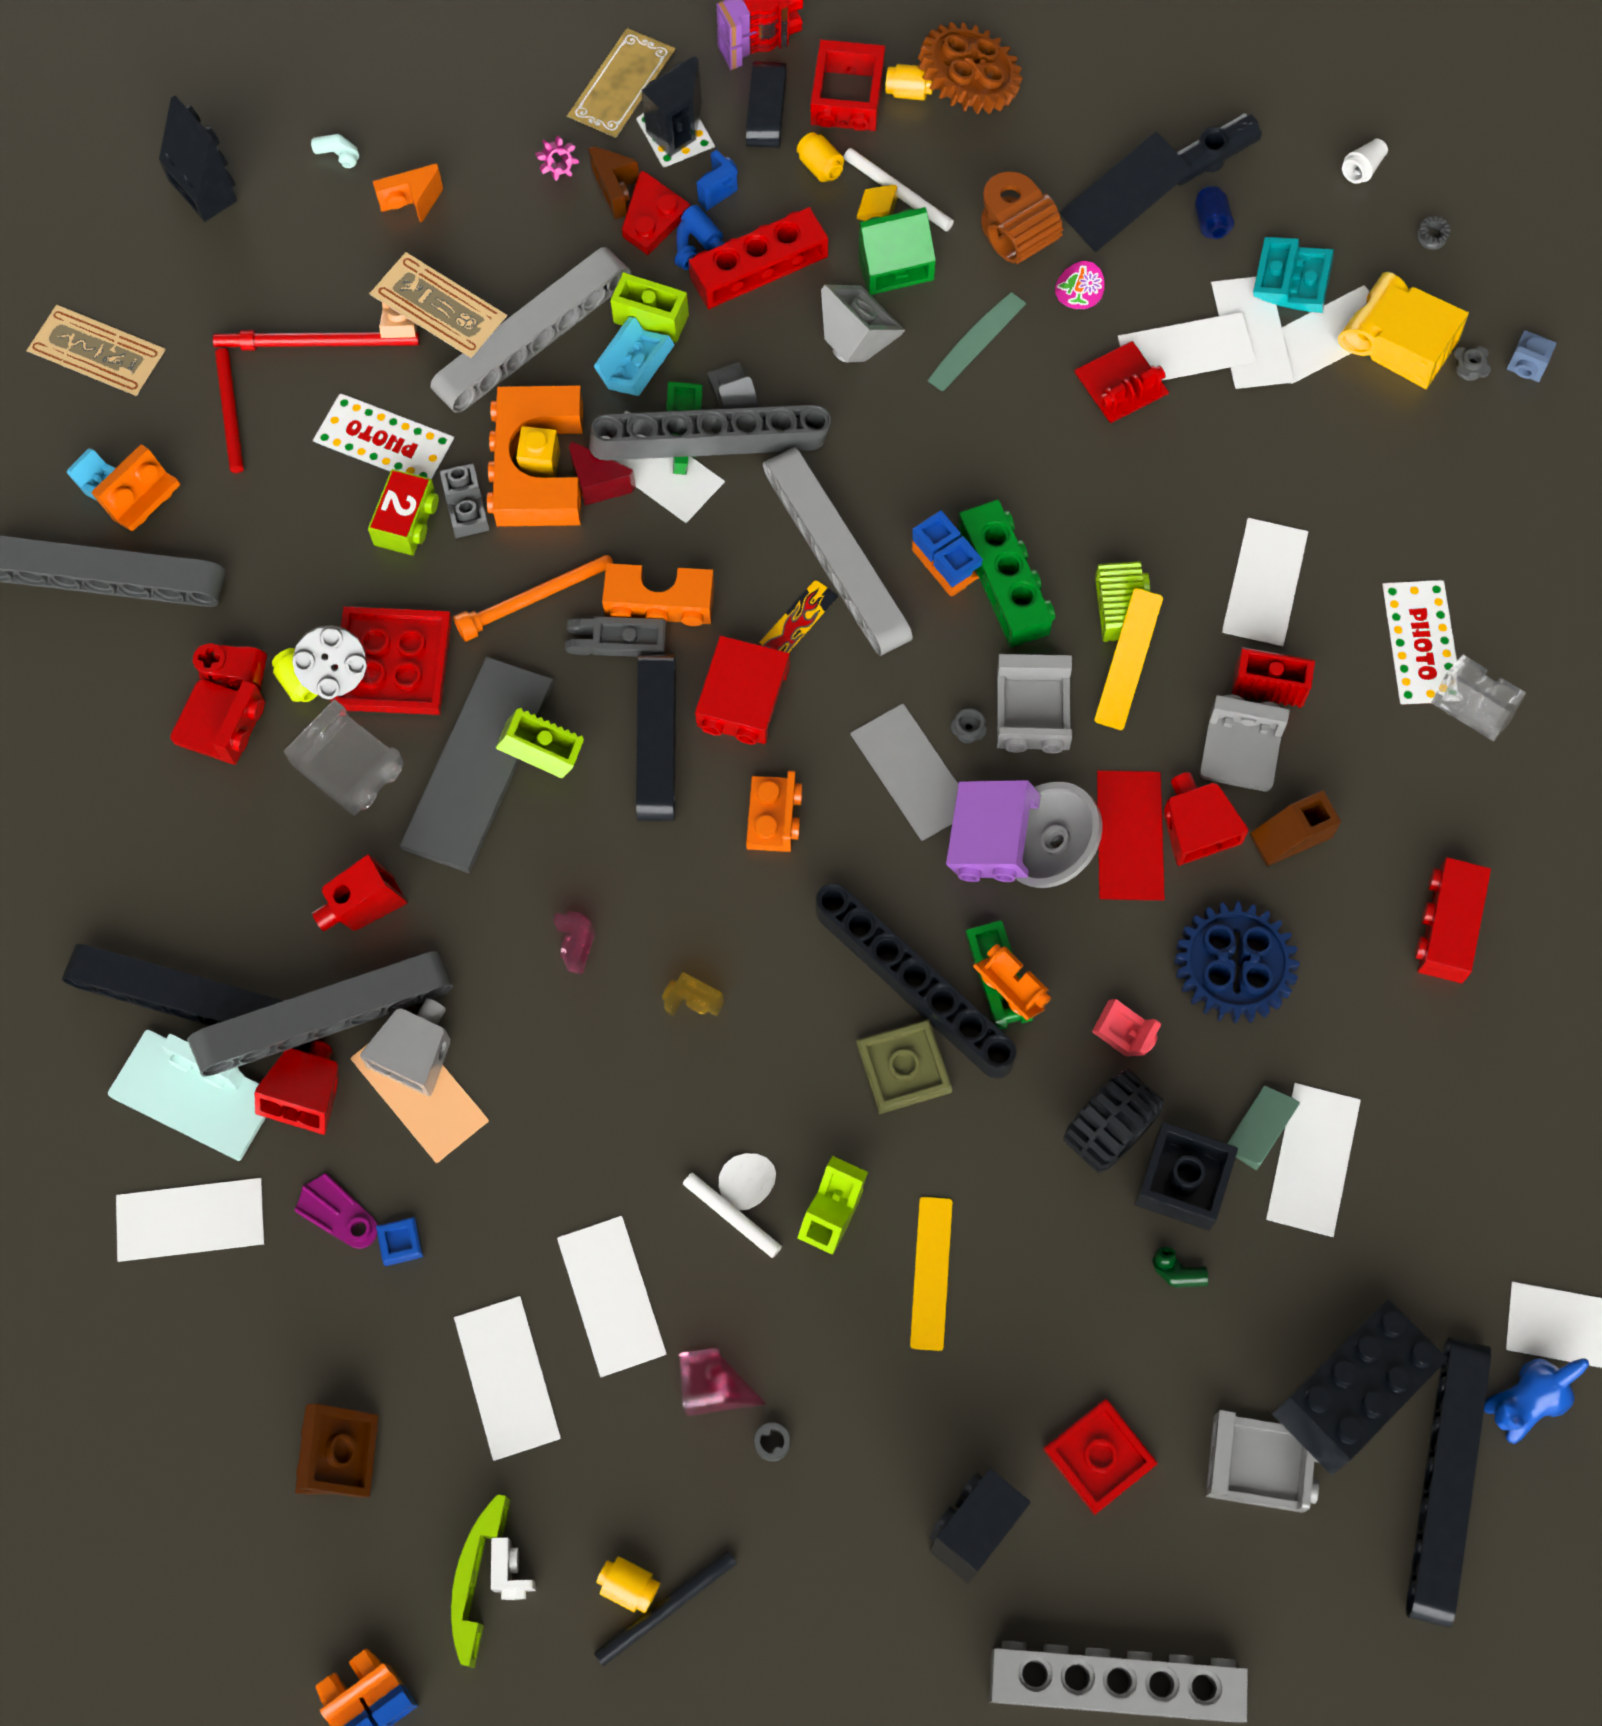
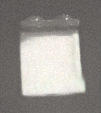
(344, 759)

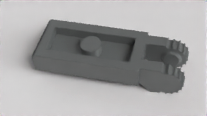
(617, 636)

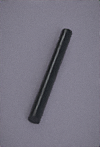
(665, 1608)

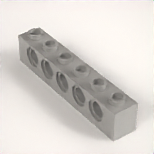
(1225, 1704)

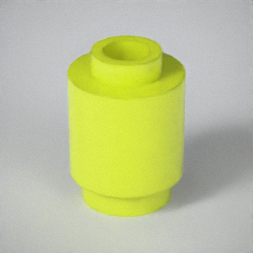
(285, 675)

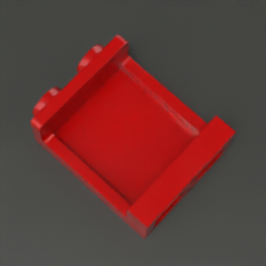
(741, 690)

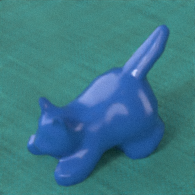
(1539, 1393)

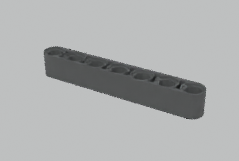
(696, 442)
(110, 572)
(319, 1013)

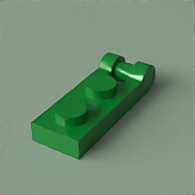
(980, 941)

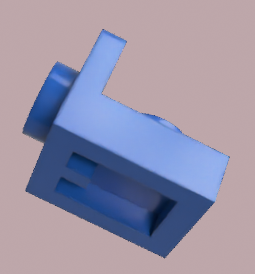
(719, 182)

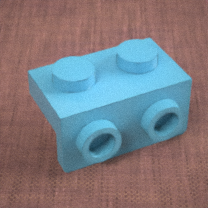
(632, 358)

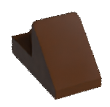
(613, 175)

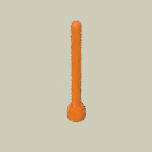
(471, 623)

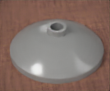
(1066, 815)

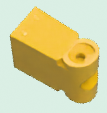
(1404, 330)

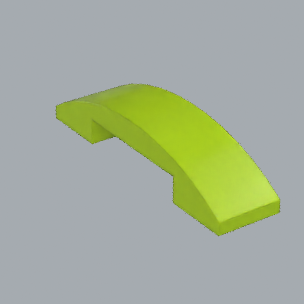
(467, 1633)

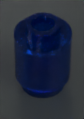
(1214, 213)

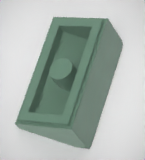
(1262, 1126)

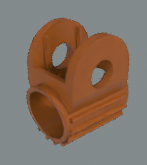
(1019, 225)

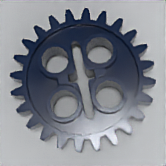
(1270, 965)

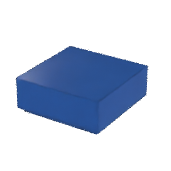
(399, 1241)

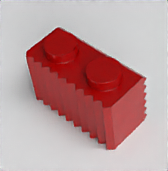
(1273, 677)

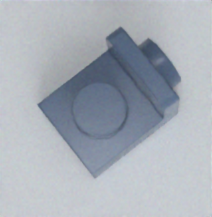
(1531, 356)

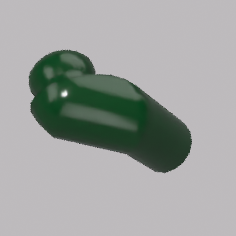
(1175, 1273)

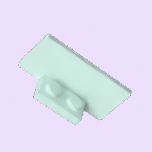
(167, 1086)

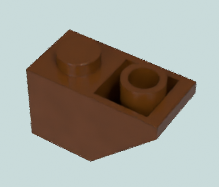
(1296, 828)

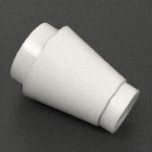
(1363, 162)

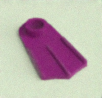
(335, 1211)

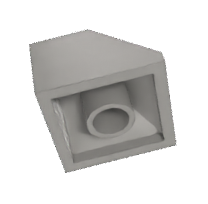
(856, 323)

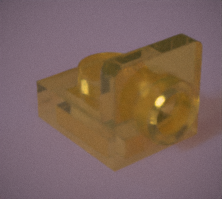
(698, 996)

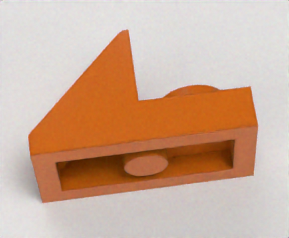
(416, 186)

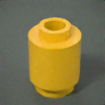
(907, 82)
(820, 157)
(627, 1584)

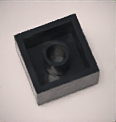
(1186, 1176)

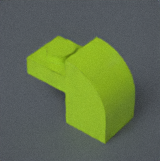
(833, 1205)

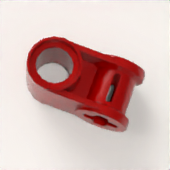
(230, 665)

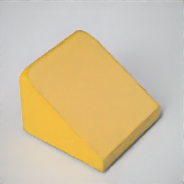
(878, 202)

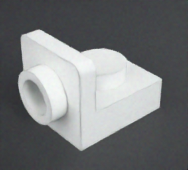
(504, 1563)

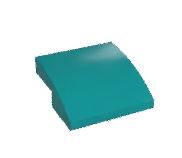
(1293, 274)

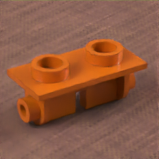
(1024, 995)

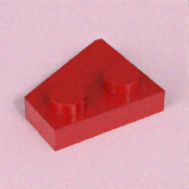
(652, 213)

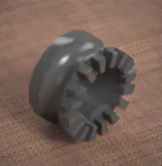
(1437, 224)
(778, 1453)

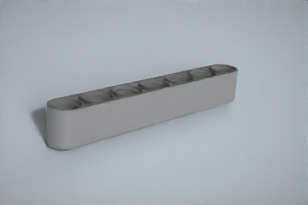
(530, 330)
(837, 551)

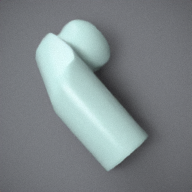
(336, 143)

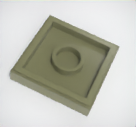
(904, 1066)

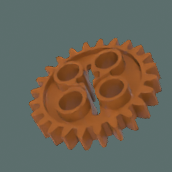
(970, 68)

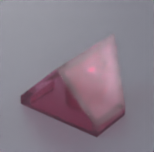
(713, 1384)

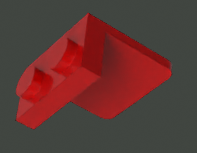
(219, 720)

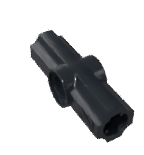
(1219, 144)

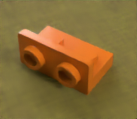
(135, 488)
(772, 813)

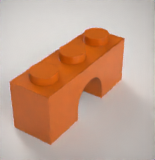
(685, 602)

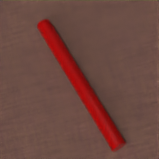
(229, 410)

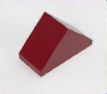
(600, 478)

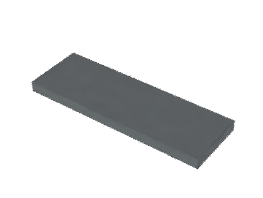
(471, 771)

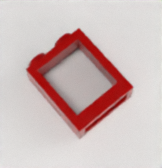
(853, 60)

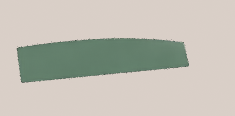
(975, 341)

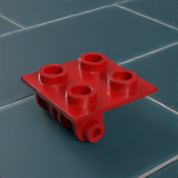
(1122, 381)

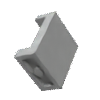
(1033, 702)
(1259, 1464)

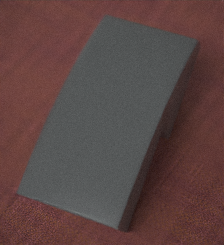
(464, 500)

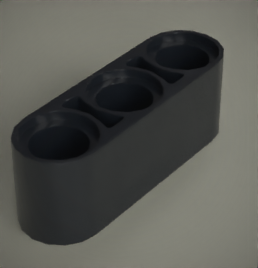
(766, 105)

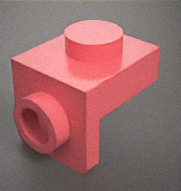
(1126, 1029)

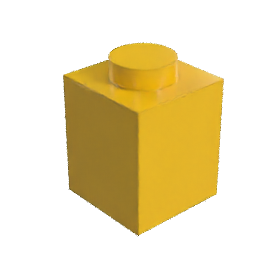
(538, 452)

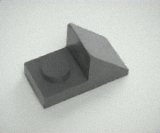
(732, 388)

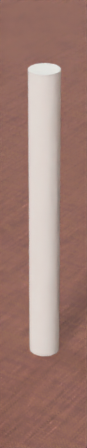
(903, 193)

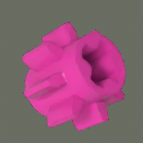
(563, 151)

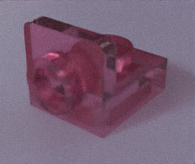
(578, 945)

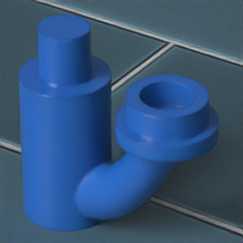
(702, 228)

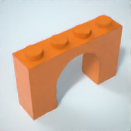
(515, 495)

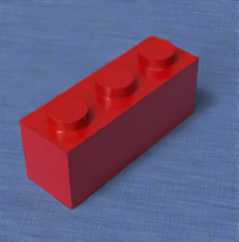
(1452, 920)

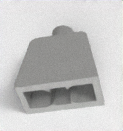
(410, 1047)

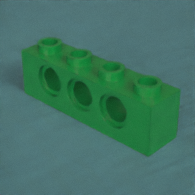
(1017, 622)

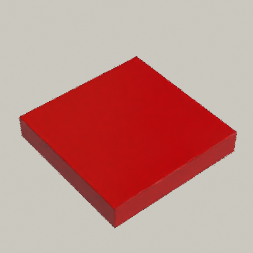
(1100, 1456)

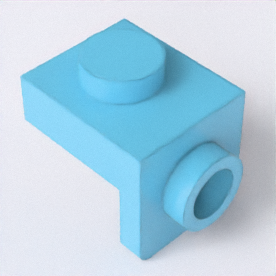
(89, 471)

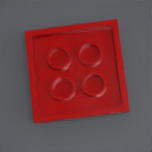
(403, 658)

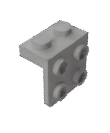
(1243, 742)

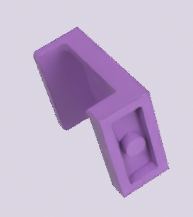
(991, 829)

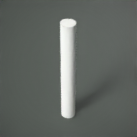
(732, 1215)

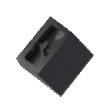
(674, 106)

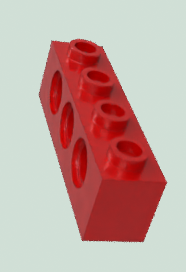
(749, 271)

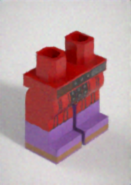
(755, 26)

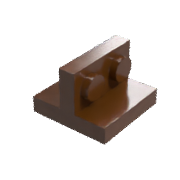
(336, 1451)

